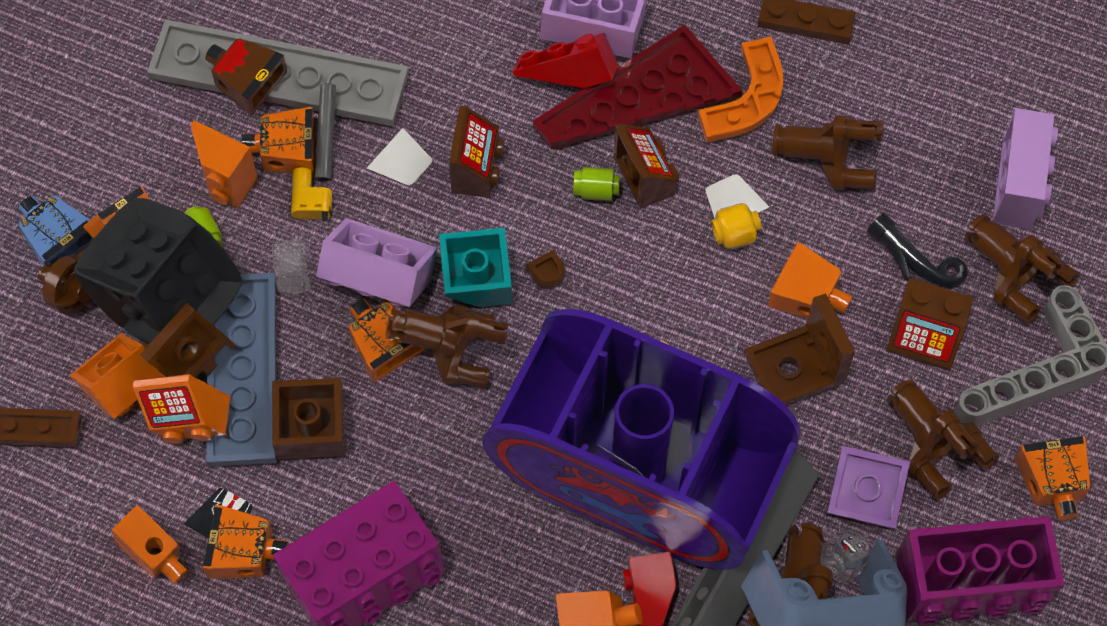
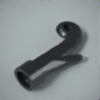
(906, 255)

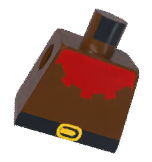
(246, 72)

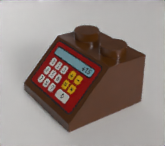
(475, 154)
(644, 165)
(929, 324)

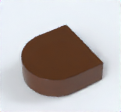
(546, 270)

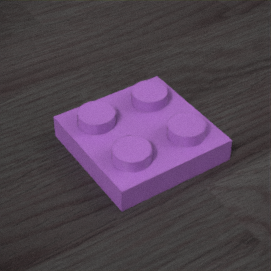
(868, 487)

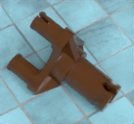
(831, 147)
(1017, 264)
(448, 338)
(936, 436)
(804, 561)

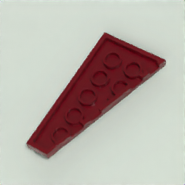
(653, 85)

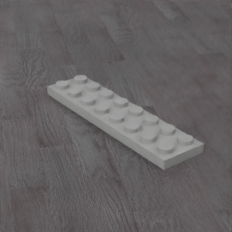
(364, 86)

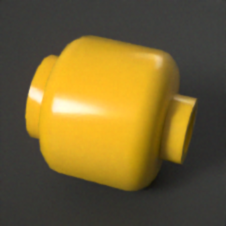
(736, 226)

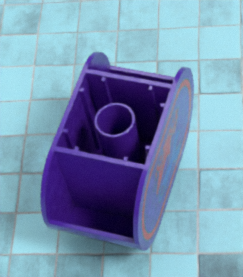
(692, 429)

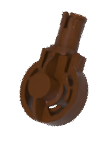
(61, 288)

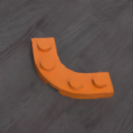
(756, 104)

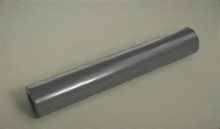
(325, 131)

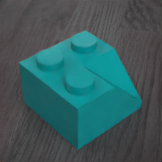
(476, 267)

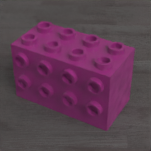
(361, 561)
(979, 569)

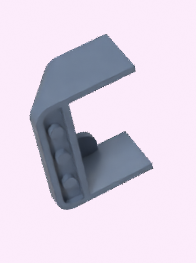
(795, 603)

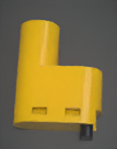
(309, 201)

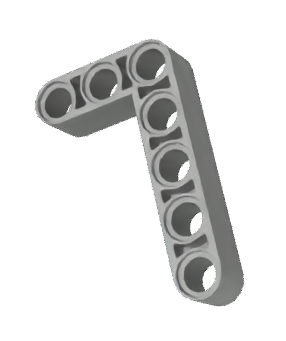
(1044, 373)

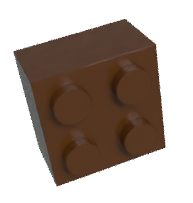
(308, 418)

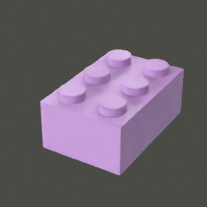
(571, 19)
(1025, 169)
(376, 262)

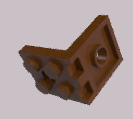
(186, 326)
(818, 350)

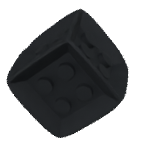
(152, 265)

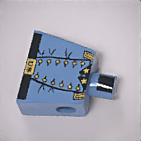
(53, 228)

